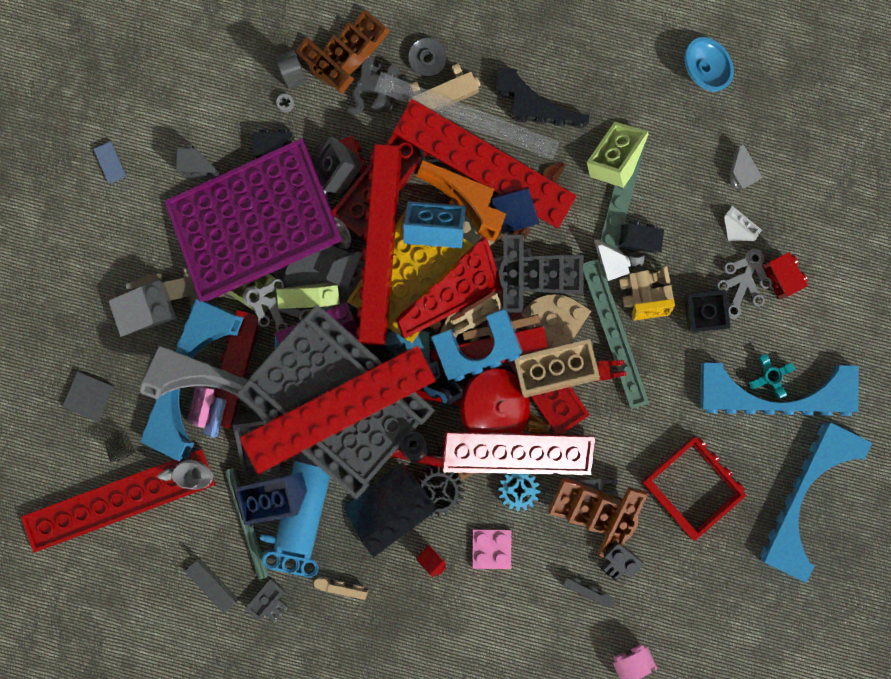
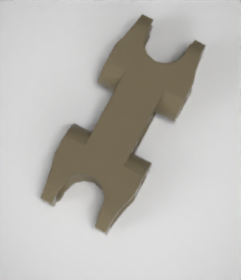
(177, 289)

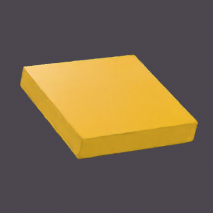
(652, 309)

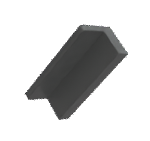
(211, 585)

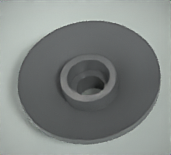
(424, 48)

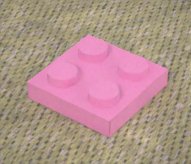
(199, 410)
(491, 549)

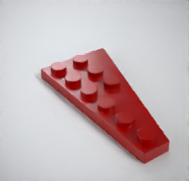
(460, 286)

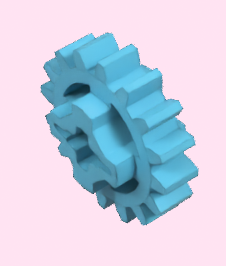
(527, 491)

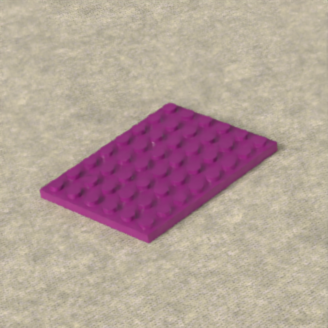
(252, 220)

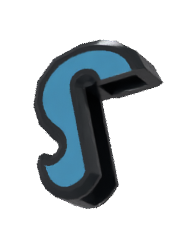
(442, 388)

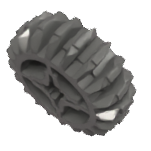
(448, 477)

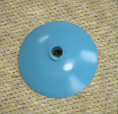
(708, 64)

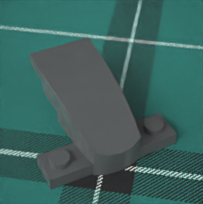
(536, 273)

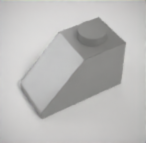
(743, 170)

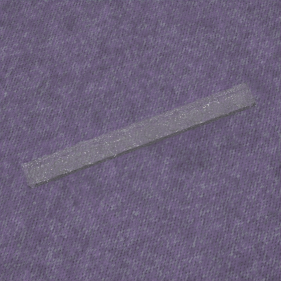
(468, 116)

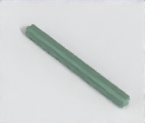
(249, 530)

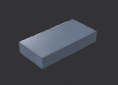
(110, 162)

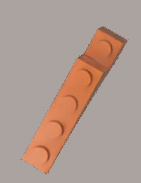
(466, 193)

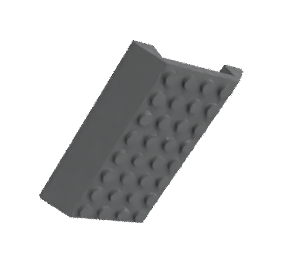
(314, 361)

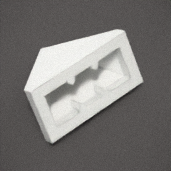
(740, 227)

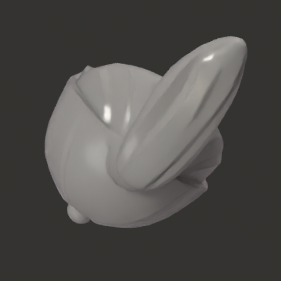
(188, 475)

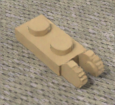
(476, 313)
(340, 588)

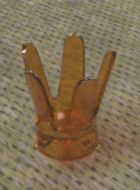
(537, 426)

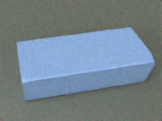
(216, 413)

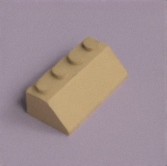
(557, 368)

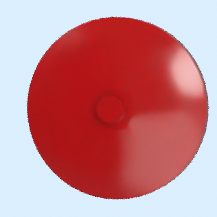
(494, 403)

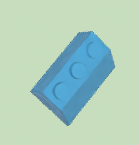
(434, 224)

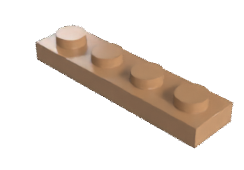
(475, 333)

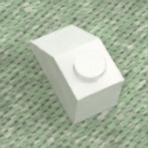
(612, 260)

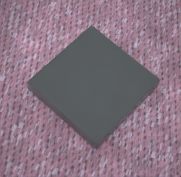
(88, 396)

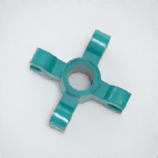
(776, 385)

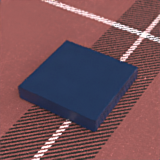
(518, 209)

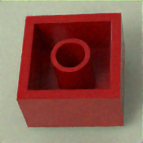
(785, 275)

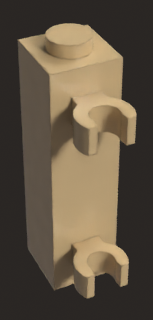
(458, 88)

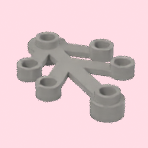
(746, 280)
(271, 303)

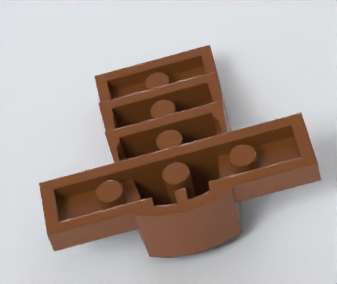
(344, 52)
(599, 510)

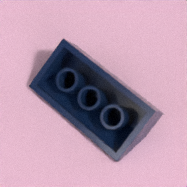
(271, 498)

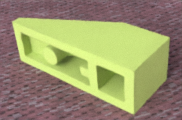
(308, 296)

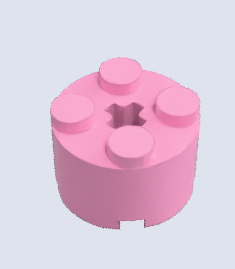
(634, 664)

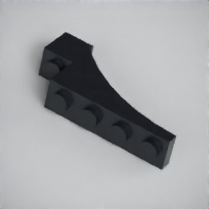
(531, 106)

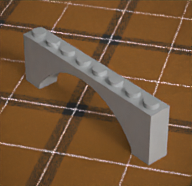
(176, 371)

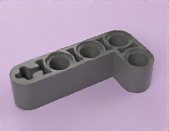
(291, 69)

